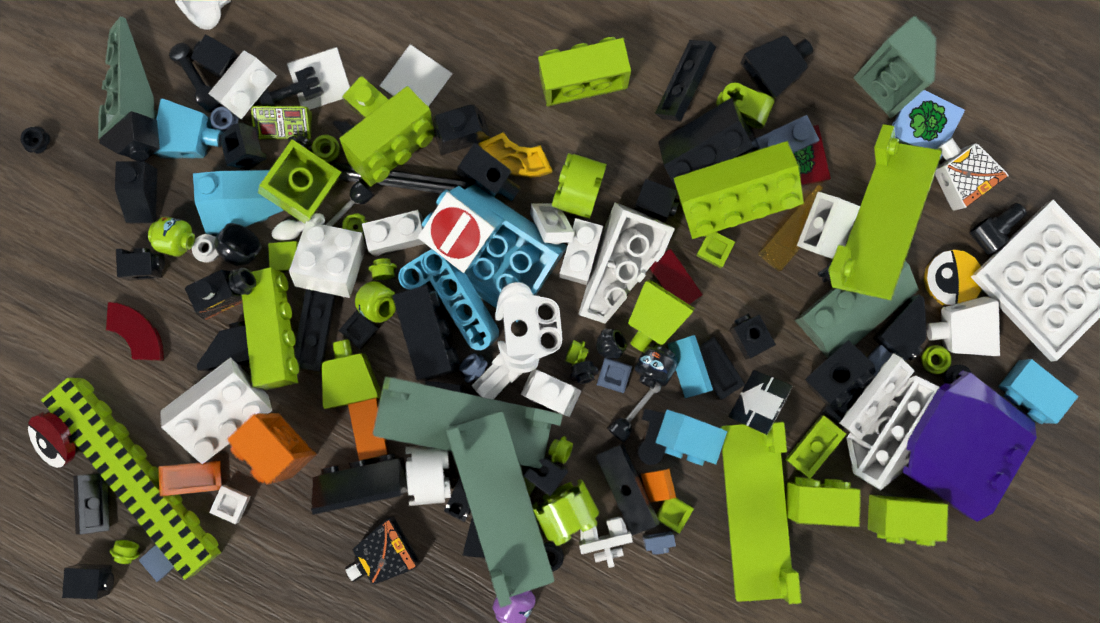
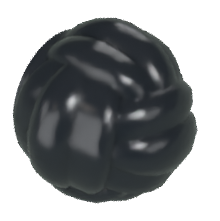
(611, 343)

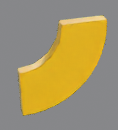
(520, 160)

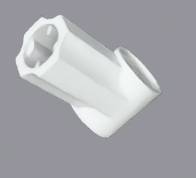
(494, 379)

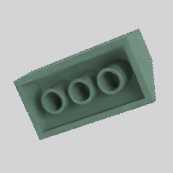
(900, 67)
(851, 315)

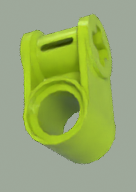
(752, 104)

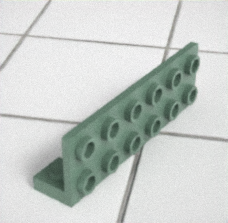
(423, 412)
(500, 506)

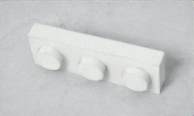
(877, 396)

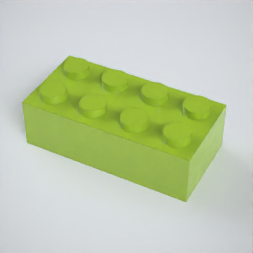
(740, 190)

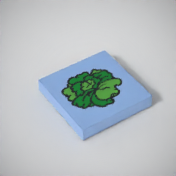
(927, 121)

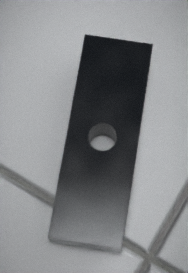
(635, 503)

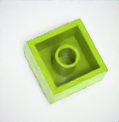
(299, 181)
(823, 503)
(907, 518)

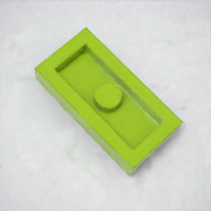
(815, 446)

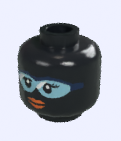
(656, 366)

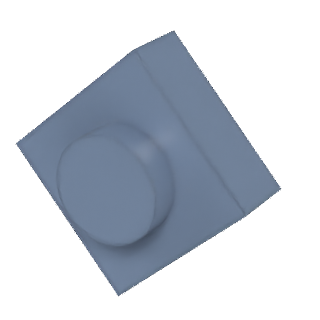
(659, 542)

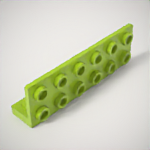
(886, 218)
(758, 514)

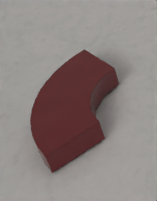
(136, 330)

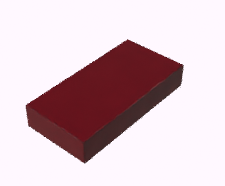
(674, 278)

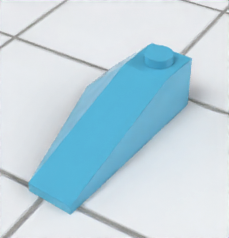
(231, 198)

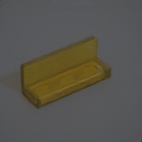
(784, 242)

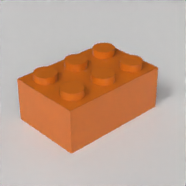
(270, 448)

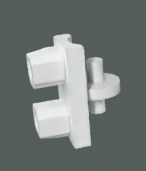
(617, 536)

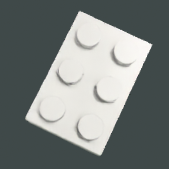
(213, 410)

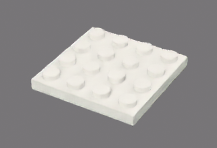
(1046, 280)

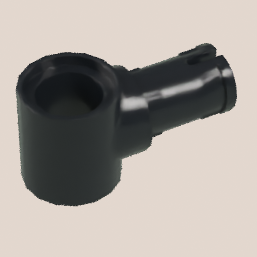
(993, 231)

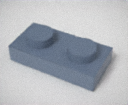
(798, 133)

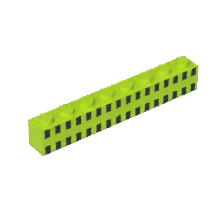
(132, 476)

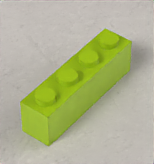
(270, 332)

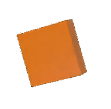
(658, 485)

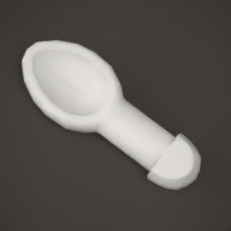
(290, 229)

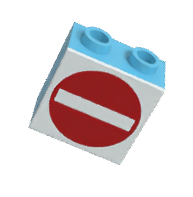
(460, 228)

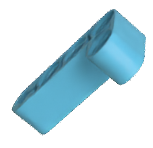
(452, 300)

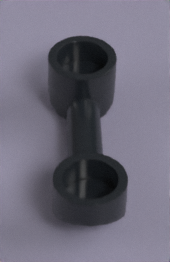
(181, 55)

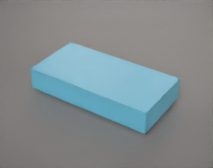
(690, 367)

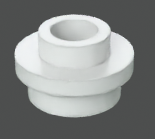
(211, 254)

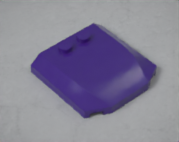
(969, 446)

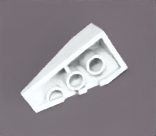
(624, 255)

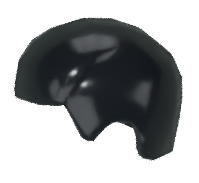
(237, 244)

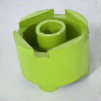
(579, 185)
(566, 512)

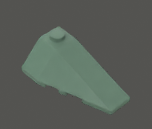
(124, 81)

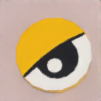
(950, 278)

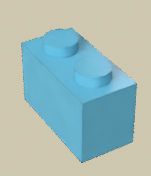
(1037, 392)
(690, 436)

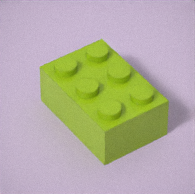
(584, 71)
(388, 136)

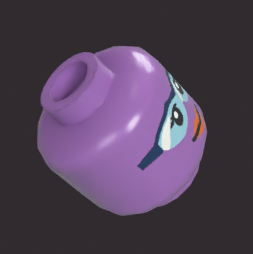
(516, 612)

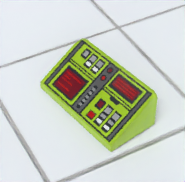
(281, 121)

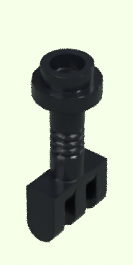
(303, 85)

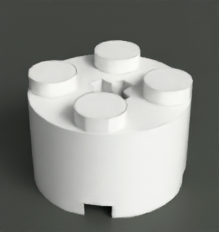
(426, 475)

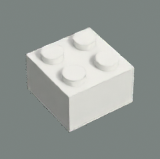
(327, 259)

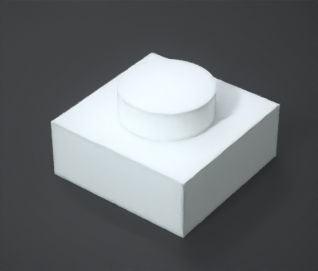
(230, 504)

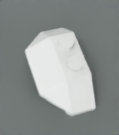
(883, 448)

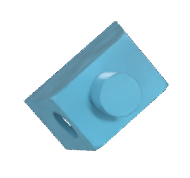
(184, 132)

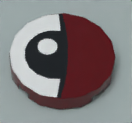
(51, 439)

